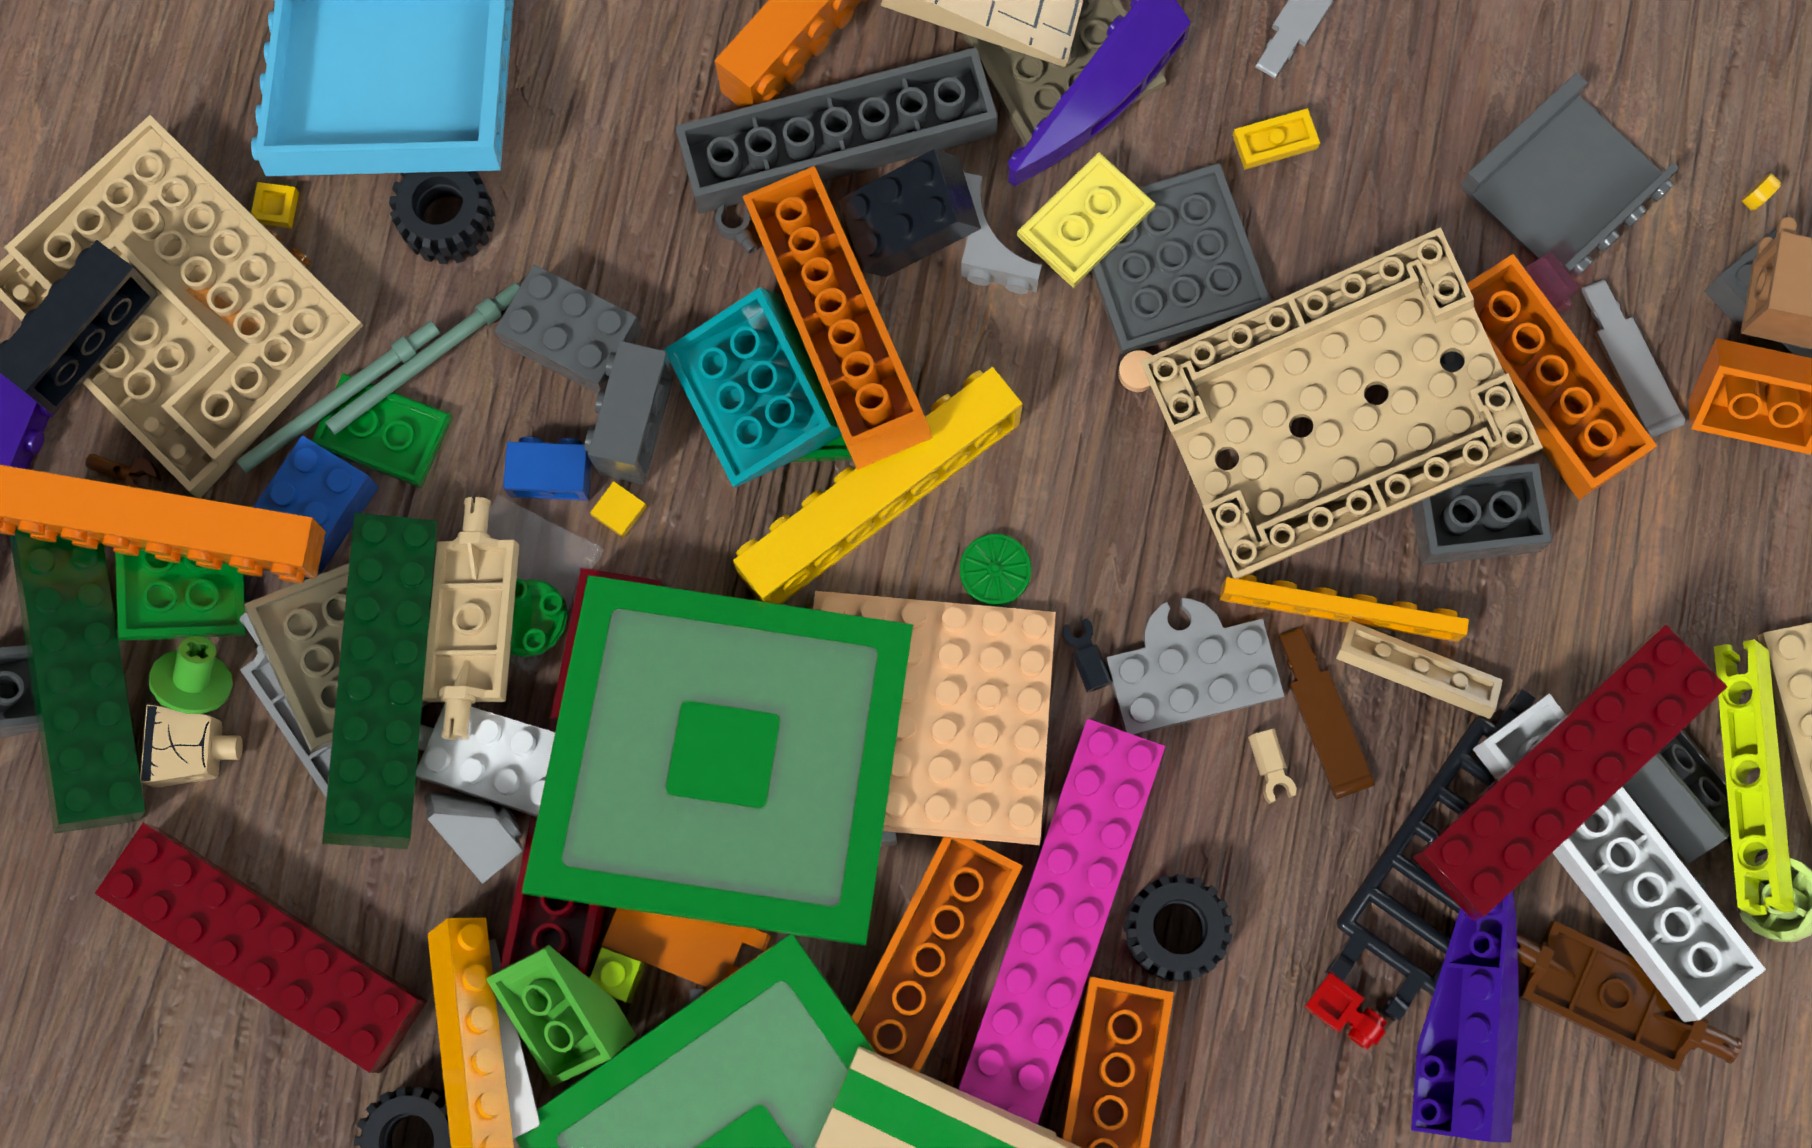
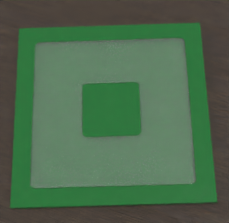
(721, 761)
(729, 1070)

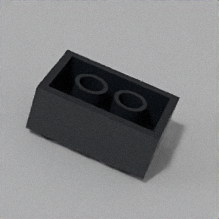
(910, 213)

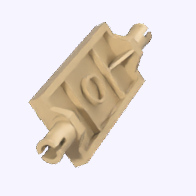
(470, 620)

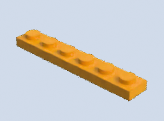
(1361, 609)

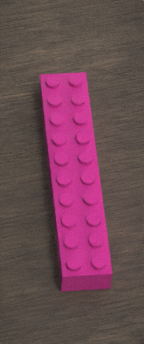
(1061, 920)

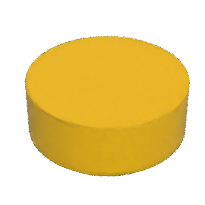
(1761, 192)

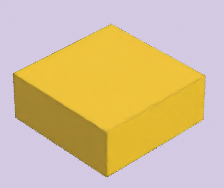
(275, 204)
(618, 509)

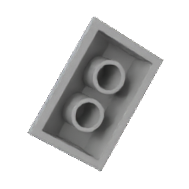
(476, 830)

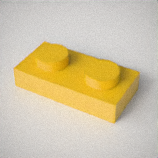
(1276, 139)

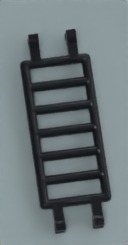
(1392, 857)

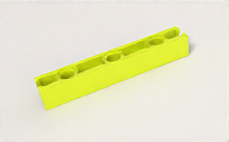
(1755, 808)

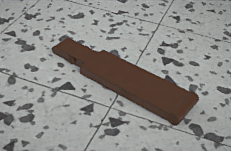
(1325, 718)

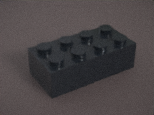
(74, 326)

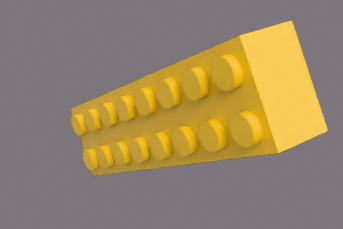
(877, 494)

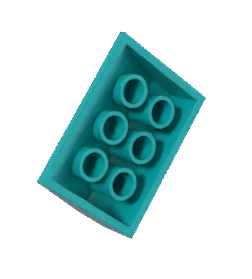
(754, 387)

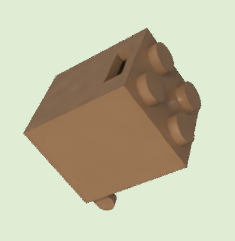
(1781, 288)

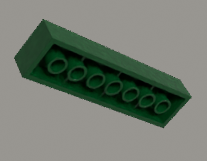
(380, 682)
(77, 684)

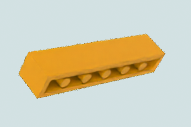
(469, 1035)

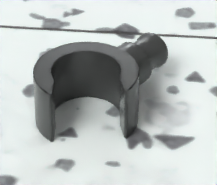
(741, 233)

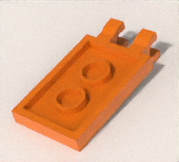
(682, 946)

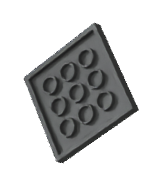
(1180, 264)

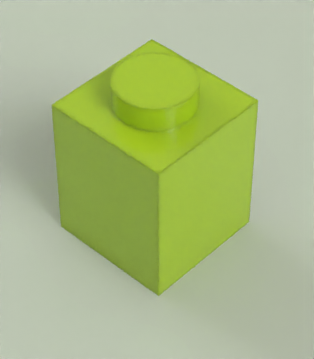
(618, 974)

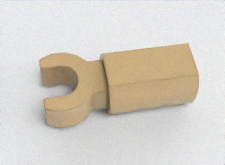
(1271, 763)

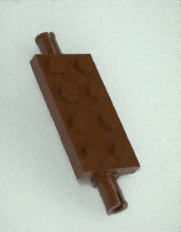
(1612, 998)

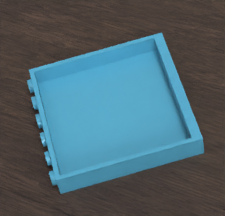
(383, 87)

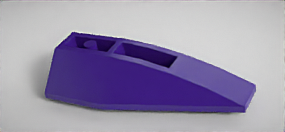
(1107, 85)
(1472, 1033)

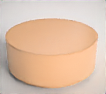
(1132, 372)

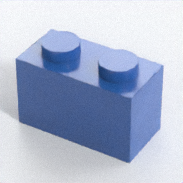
(547, 470)

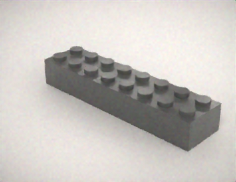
(839, 128)

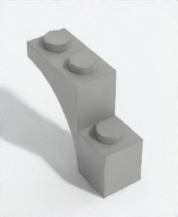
(988, 260)

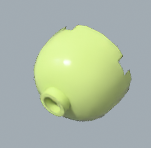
(1787, 925)

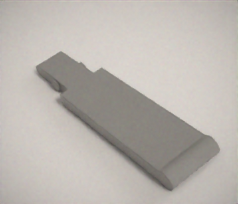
(1293, 27)
(1632, 363)

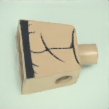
(184, 747)

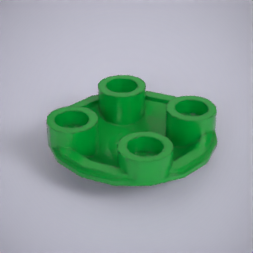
(537, 617)

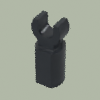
(1088, 658)

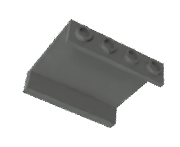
(1566, 181)

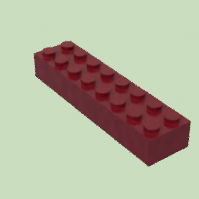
(1569, 773)
(261, 948)

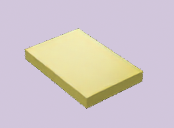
(1086, 219)

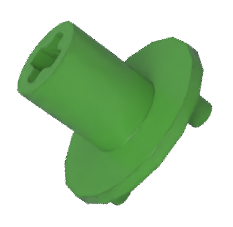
(191, 678)

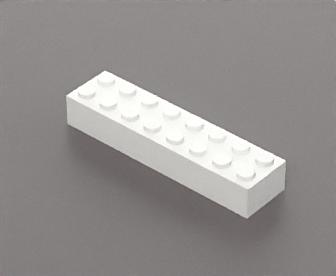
(1640, 887)

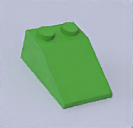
(560, 1014)

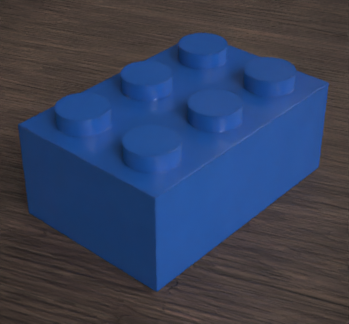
(319, 487)

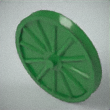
(995, 569)

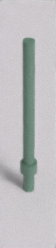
(486, 313)
(402, 350)

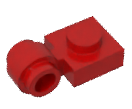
(1337, 1005)

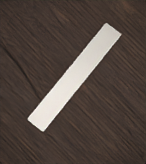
(519, 1091)

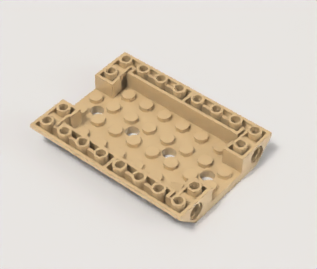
(1315, 361)

